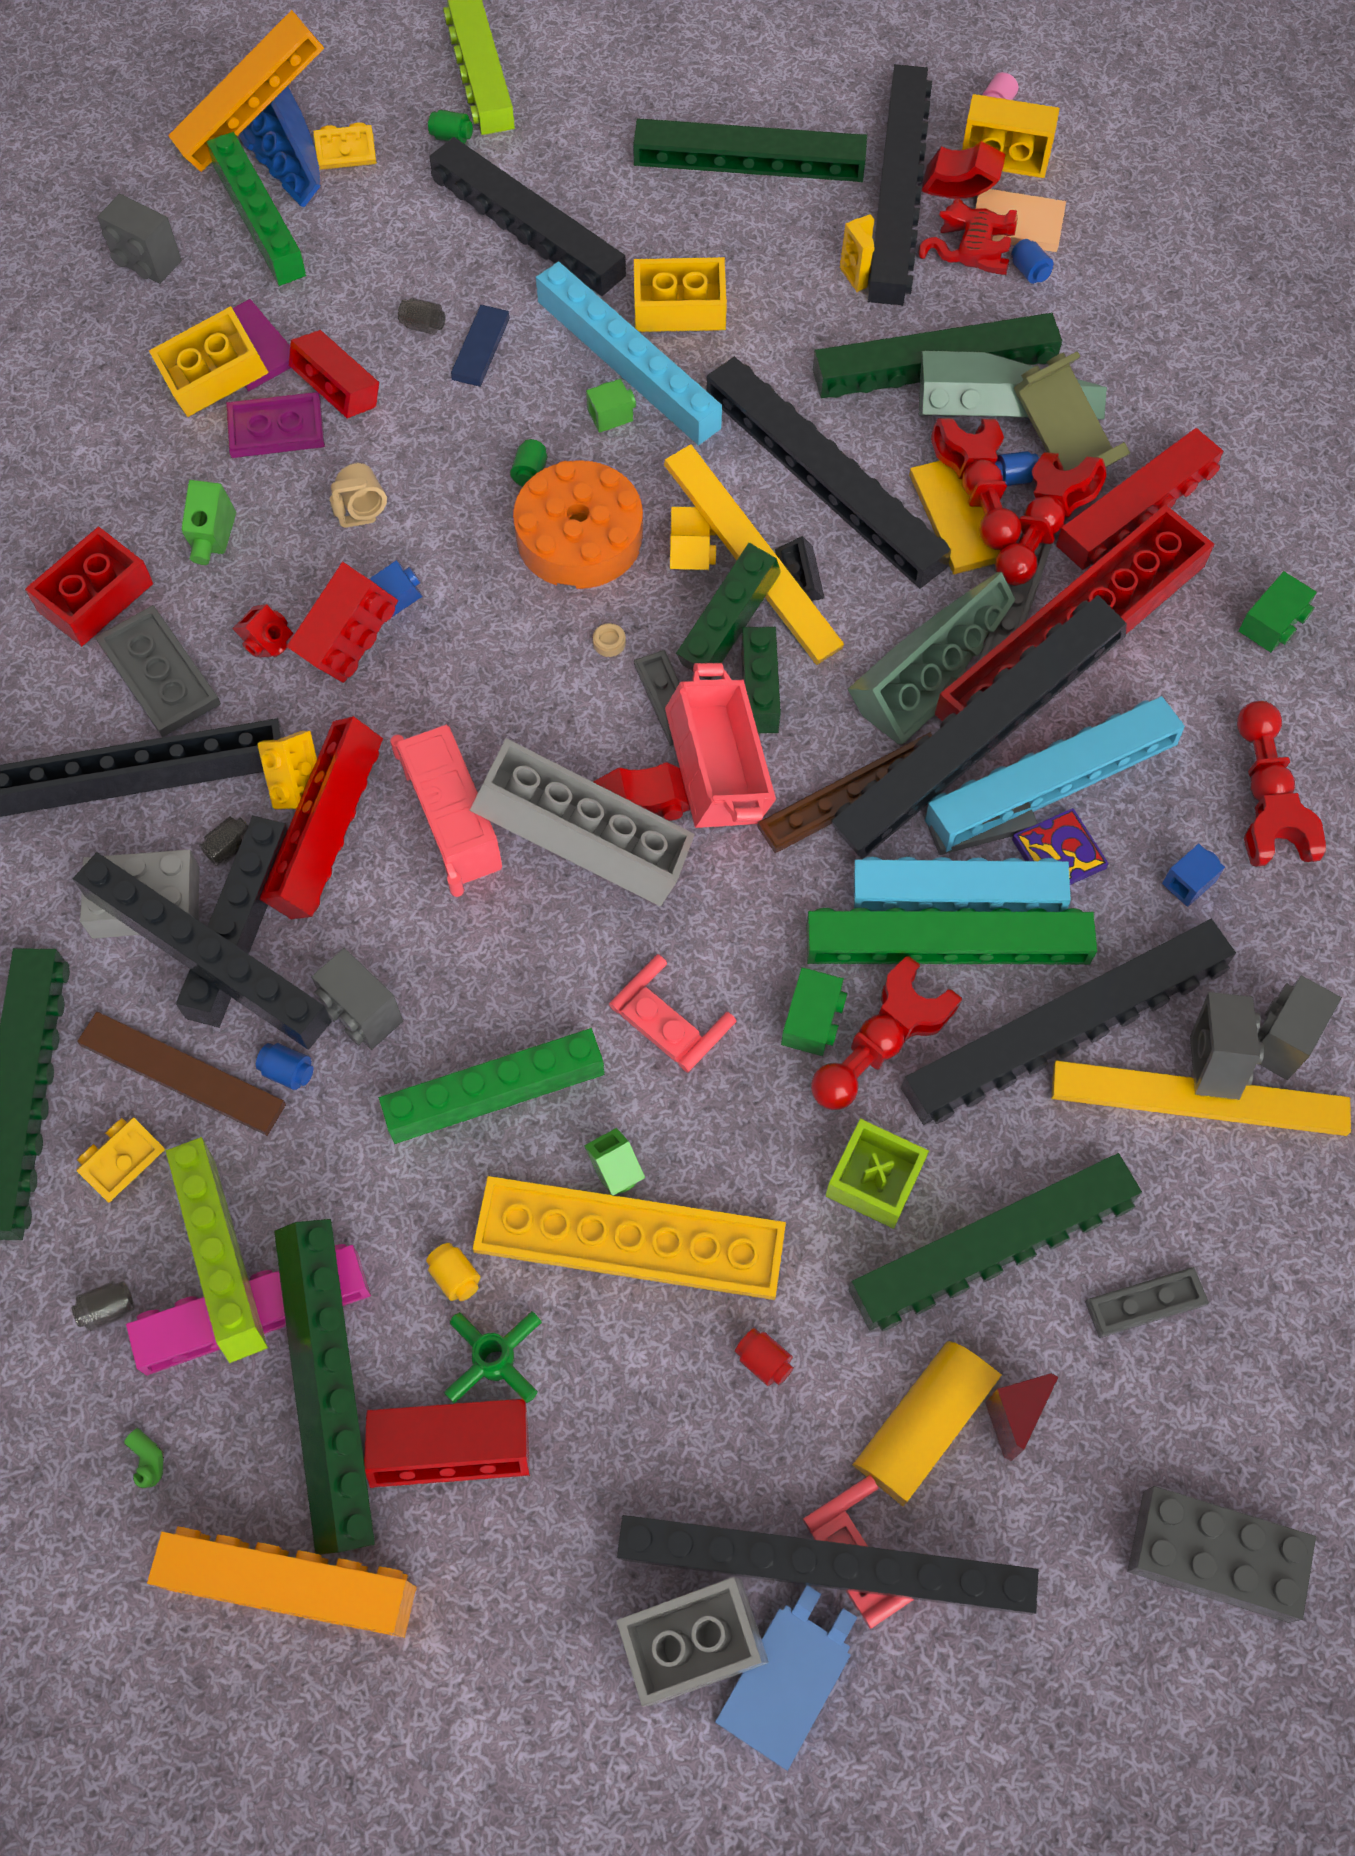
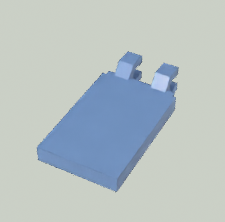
(781, 1700)

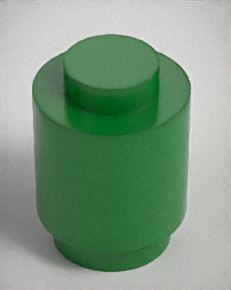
(450, 124)
(528, 461)

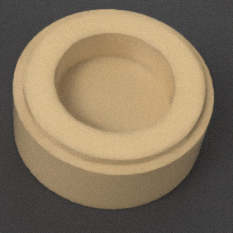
(609, 640)

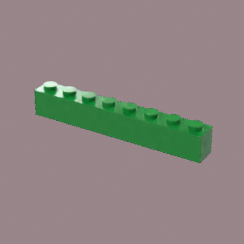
(951, 936)

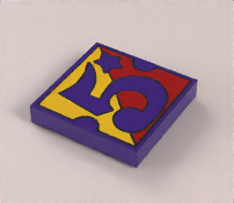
(1065, 840)

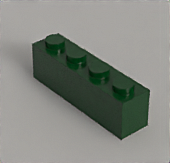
(730, 608)

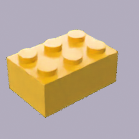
(1016, 129)
(680, 294)
(208, 361)

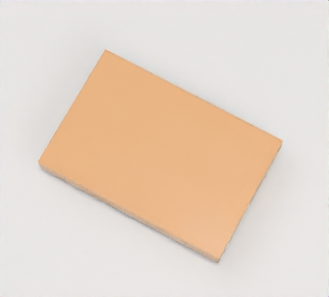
(1038, 217)

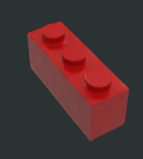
(333, 373)

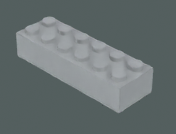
(583, 822)

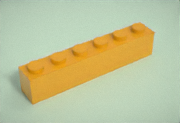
(247, 89)

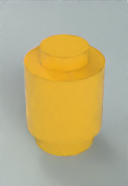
(453, 1272)

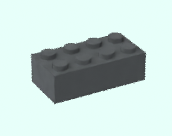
(1222, 1554)

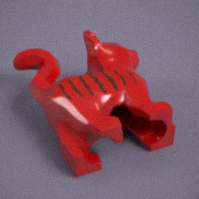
(976, 246)

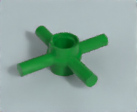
(496, 1370)

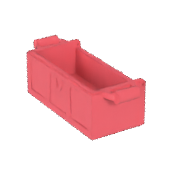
(719, 750)
(446, 797)

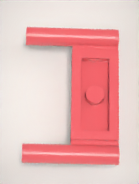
(663, 1024)
(834, 1525)

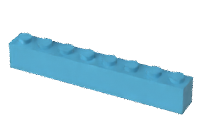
(629, 353)
(1055, 771)

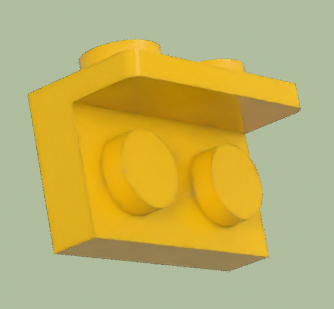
(345, 146)
(857, 251)
(287, 767)
(119, 1158)

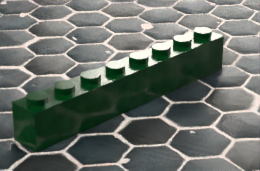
(750, 150)
(898, 359)
(26, 1049)
(993, 1242)
(323, 1387)

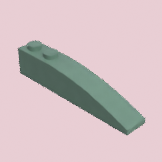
(981, 386)
(906, 683)

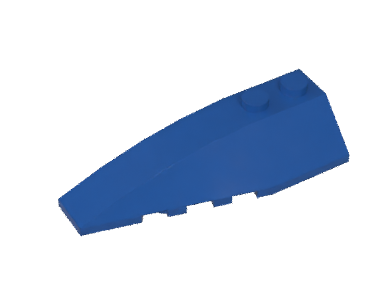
(285, 147)

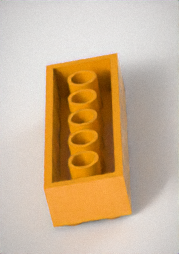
(283, 1584)

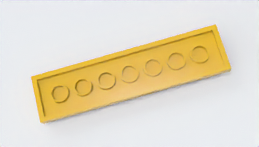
(630, 1237)

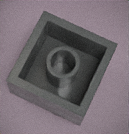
(139, 238)
(356, 999)
(1295, 1025)
(1225, 1045)

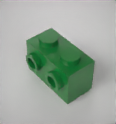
(1278, 611)
(813, 1011)

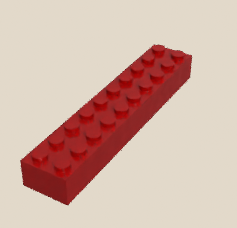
(1129, 578)

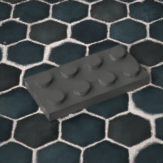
(158, 670)

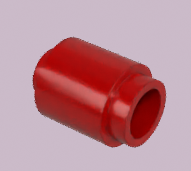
(764, 1357)

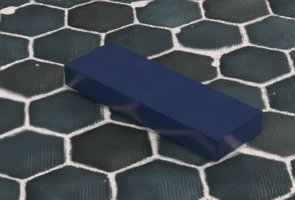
(480, 345)

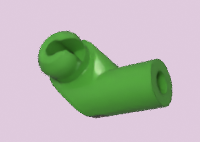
(150, 1459)

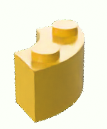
(690, 540)

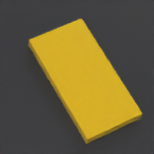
(952, 516)

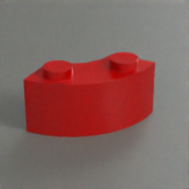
(963, 172)
(654, 788)

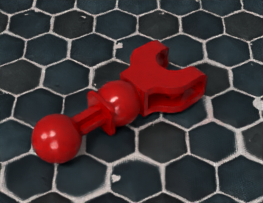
(974, 462)
(1055, 498)
(1273, 784)
(883, 1035)

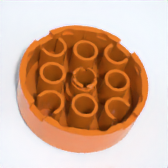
(578, 524)

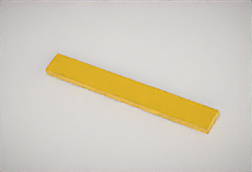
(736, 532)
(1177, 1096)

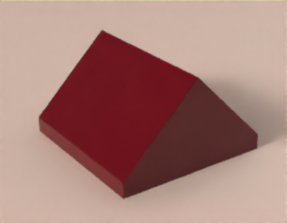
(1017, 1410)

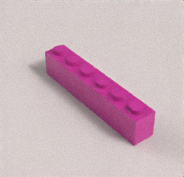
(186, 1332)

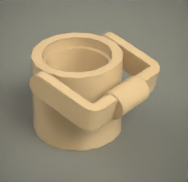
(360, 493)

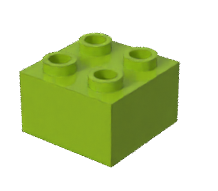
(876, 1173)

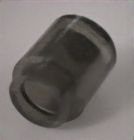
(421, 315)
(224, 840)
(103, 1305)

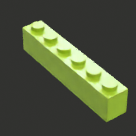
(479, 66)
(216, 1251)

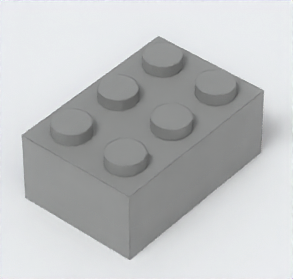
(166, 872)
(692, 1641)

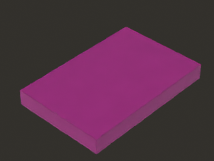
(266, 340)
(275, 424)

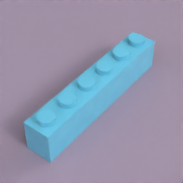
(961, 884)

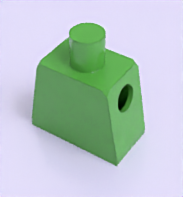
(207, 520)

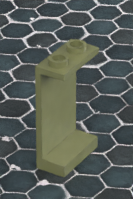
(1064, 414)

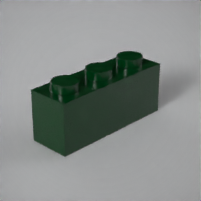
(761, 676)

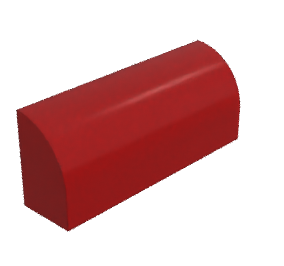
(446, 1443)

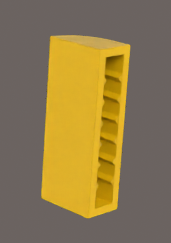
(926, 1421)

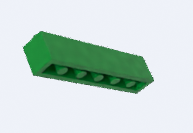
(256, 209)
(492, 1086)

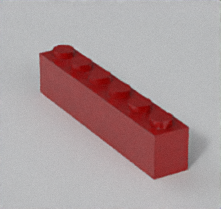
(1139, 497)
(322, 819)

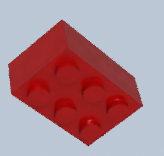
(89, 586)
(343, 623)

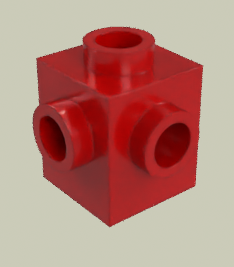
(263, 631)

